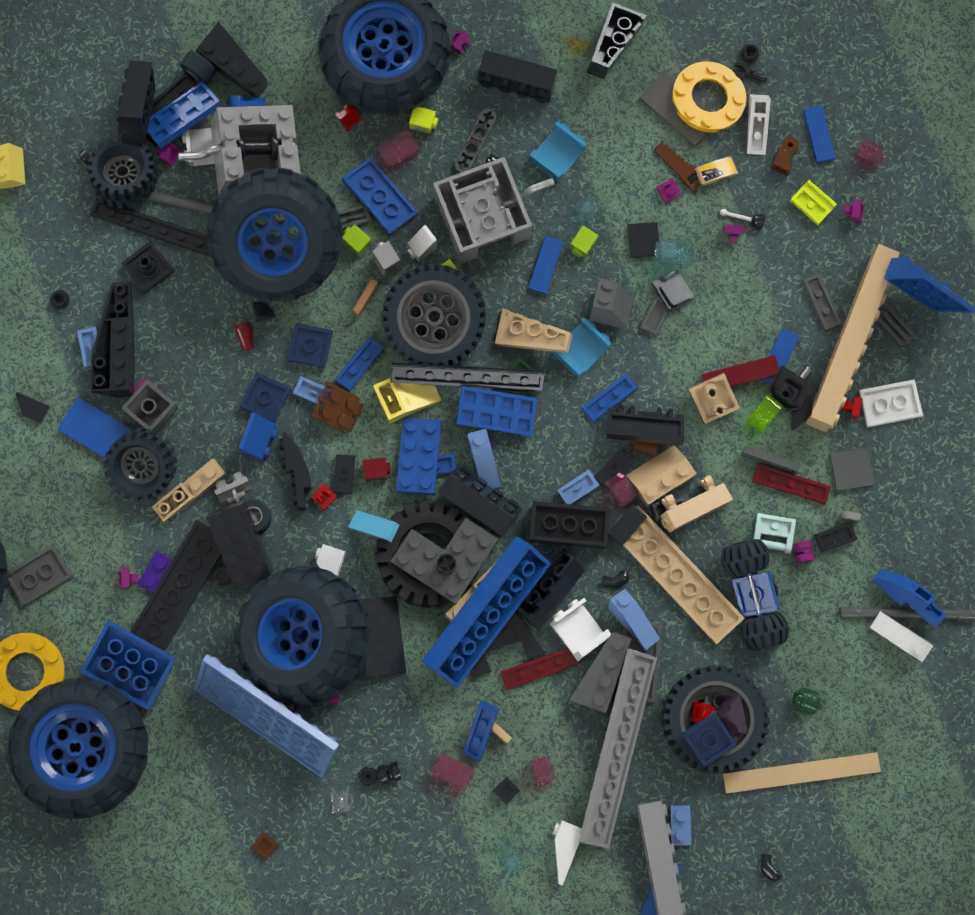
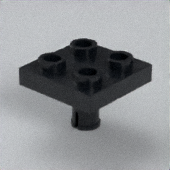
(147, 267)

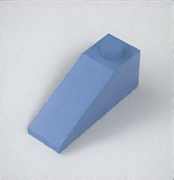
(483, 457)
(633, 619)

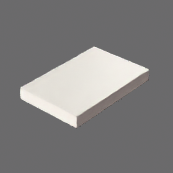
(890, 403)

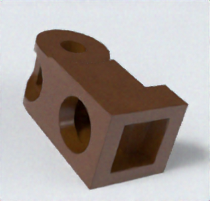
(787, 149)

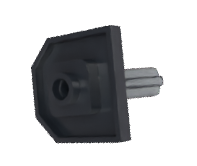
(791, 388)

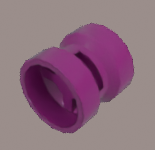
(803, 552)

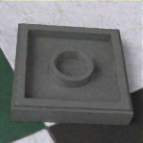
(852, 469)

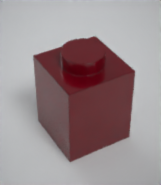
(376, 469)

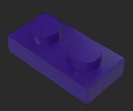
(154, 572)

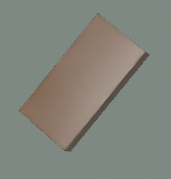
(365, 298)

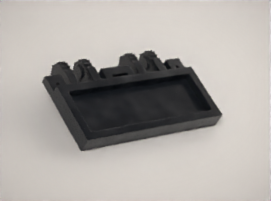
(645, 426)

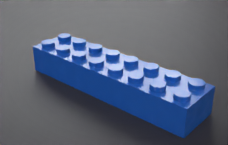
(486, 612)

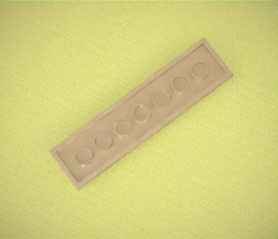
(682, 580)

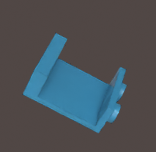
(558, 151)
(585, 348)

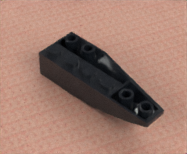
(115, 346)

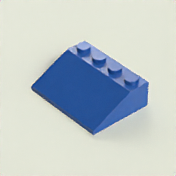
(925, 287)
(129, 665)

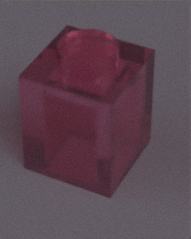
(870, 154)
(620, 489)
(542, 771)

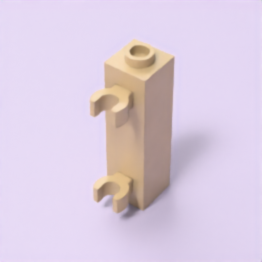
(696, 507)

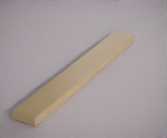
(801, 772)

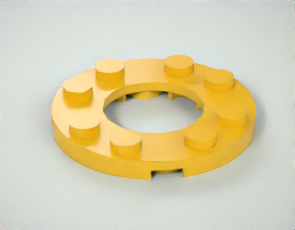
(701, 119)
(41, 647)

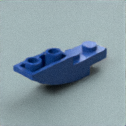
(906, 590)

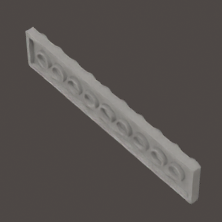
(617, 749)

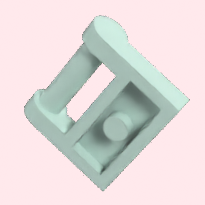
(777, 527)

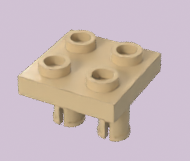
(714, 398)

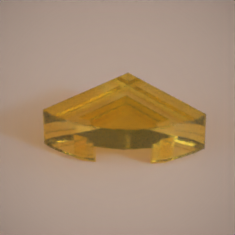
(577, 44)

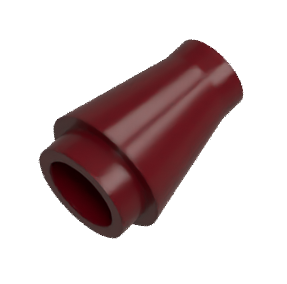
(245, 335)

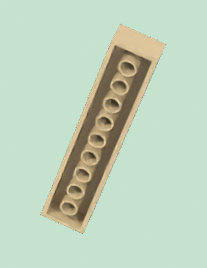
(851, 341)

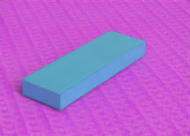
(373, 526)

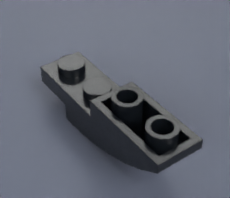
(295, 463)

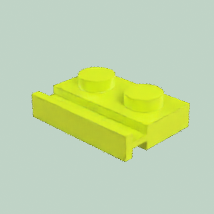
(813, 202)

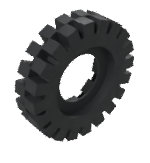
(424, 519)

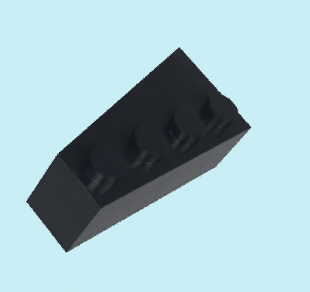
(616, 34)

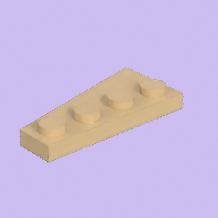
(526, 333)

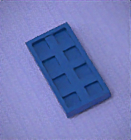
(182, 114)
(496, 411)
(419, 456)

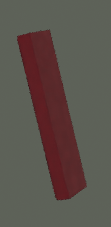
(747, 371)
(791, 484)
(538, 668)

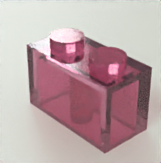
(398, 150)
(452, 772)

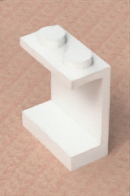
(198, 141)
(578, 629)

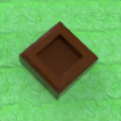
(265, 846)

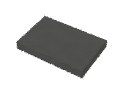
(38, 575)

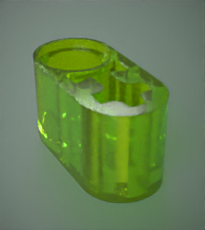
(764, 413)

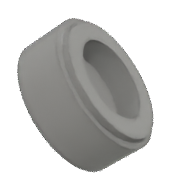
(851, 515)

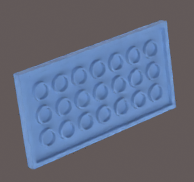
(265, 715)

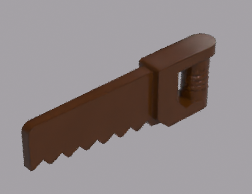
(678, 165)

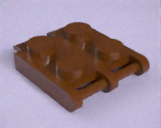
(337, 408)

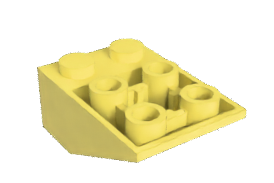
(11, 166)
(404, 399)

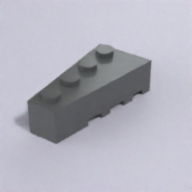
(603, 677)

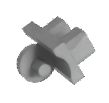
(234, 490)

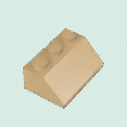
(661, 475)

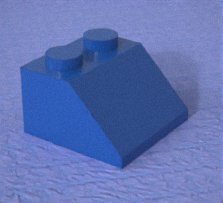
(258, 437)

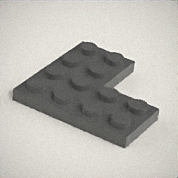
(468, 546)

